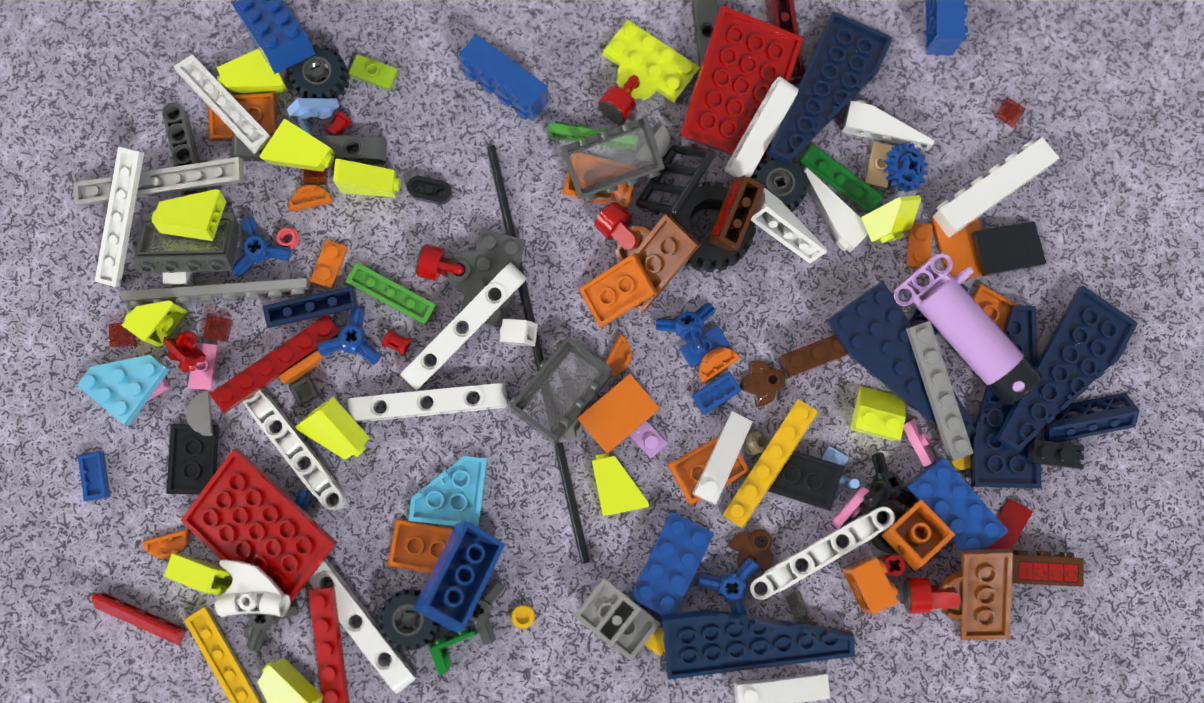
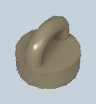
(754, 443)

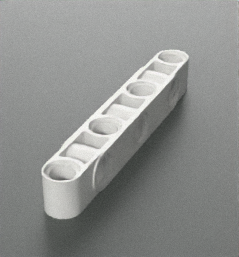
(475, 315)
(444, 402)
(294, 449)
(822, 552)
(367, 636)

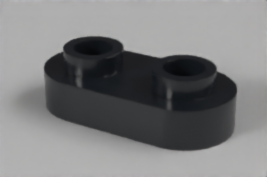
(430, 190)

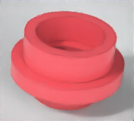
(283, 233)

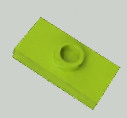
(373, 72)

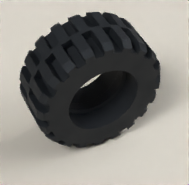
(708, 256)

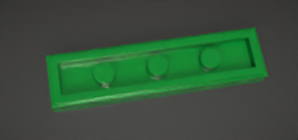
(841, 178)

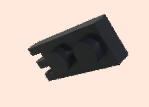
(1055, 454)

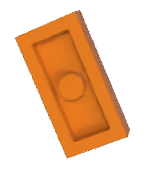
(919, 245)
(329, 264)

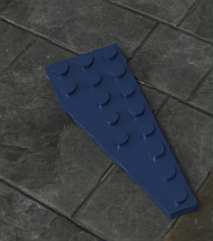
(839, 69)
(877, 339)
(1079, 351)
(991, 460)
(730, 642)

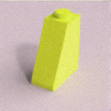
(250, 75)
(297, 149)
(365, 179)
(190, 215)
(334, 429)
(615, 487)
(198, 574)
(286, 685)

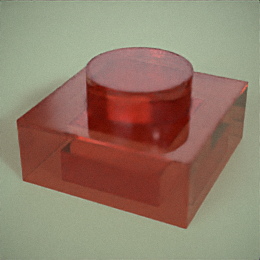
(1009, 112)
(315, 177)
(217, 329)
(120, 336)

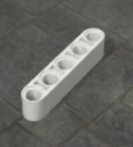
(762, 128)

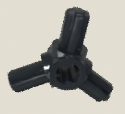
(886, 485)

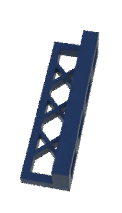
(1092, 421)

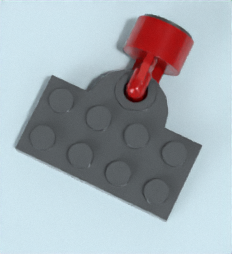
(474, 270)

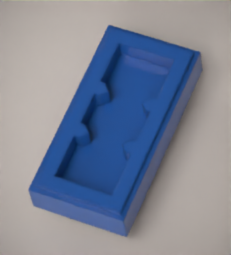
(711, 339)
(716, 393)
(93, 476)

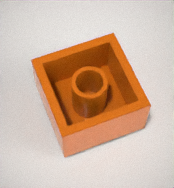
(918, 535)
(871, 585)

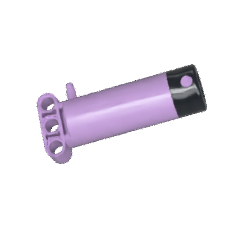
(970, 330)

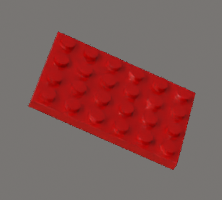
(735, 77)
(255, 522)

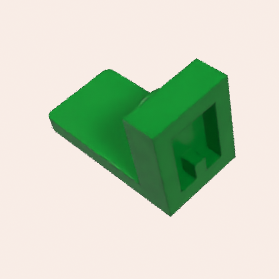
(442, 659)

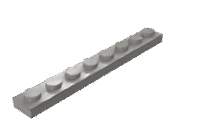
(166, 180)
(227, 292)

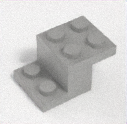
(617, 619)

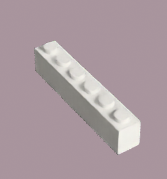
(995, 187)

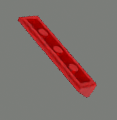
(1014, 518)
(138, 617)

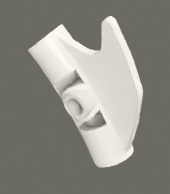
(250, 592)

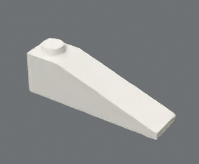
(875, 124)
(839, 217)
(785, 227)
(722, 458)
(783, 690)

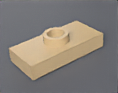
(875, 172)

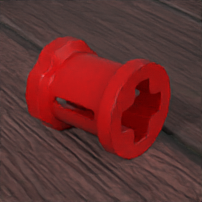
(338, 124)
(396, 342)
(899, 564)

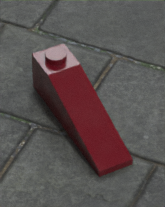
(783, 15)

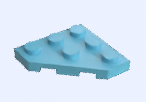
(124, 385)
(452, 495)

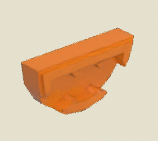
(308, 197)
(619, 356)
(715, 362)
(301, 368)
(167, 544)

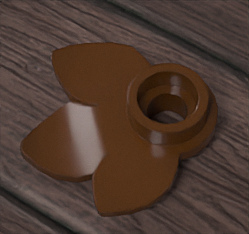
(759, 383)
(747, 548)

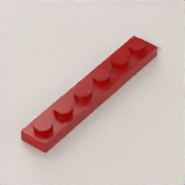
(273, 364)
(328, 645)

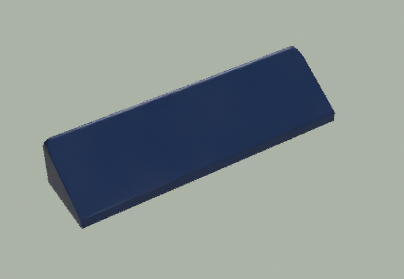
(310, 306)

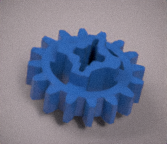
(905, 167)

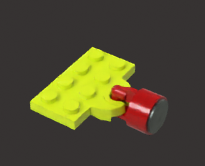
(643, 69)

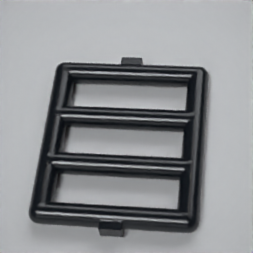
(683, 192)

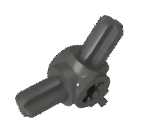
(482, 621)
(260, 627)

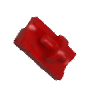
(184, 350)

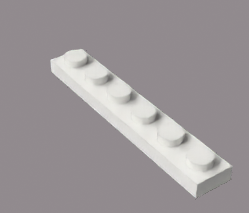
(223, 104)
(119, 216)

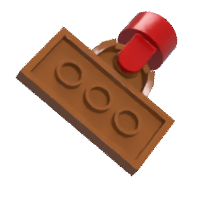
(659, 249)
(975, 595)

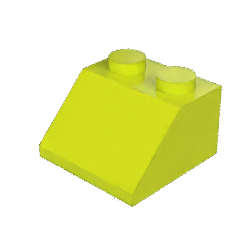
(892, 219)
(154, 321)
(878, 414)

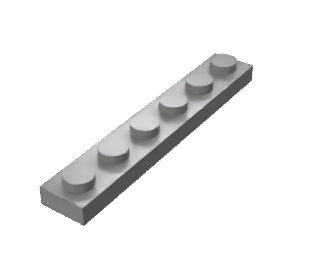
(939, 390)

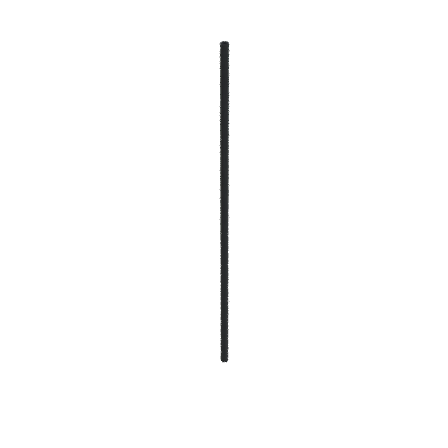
(538, 356)

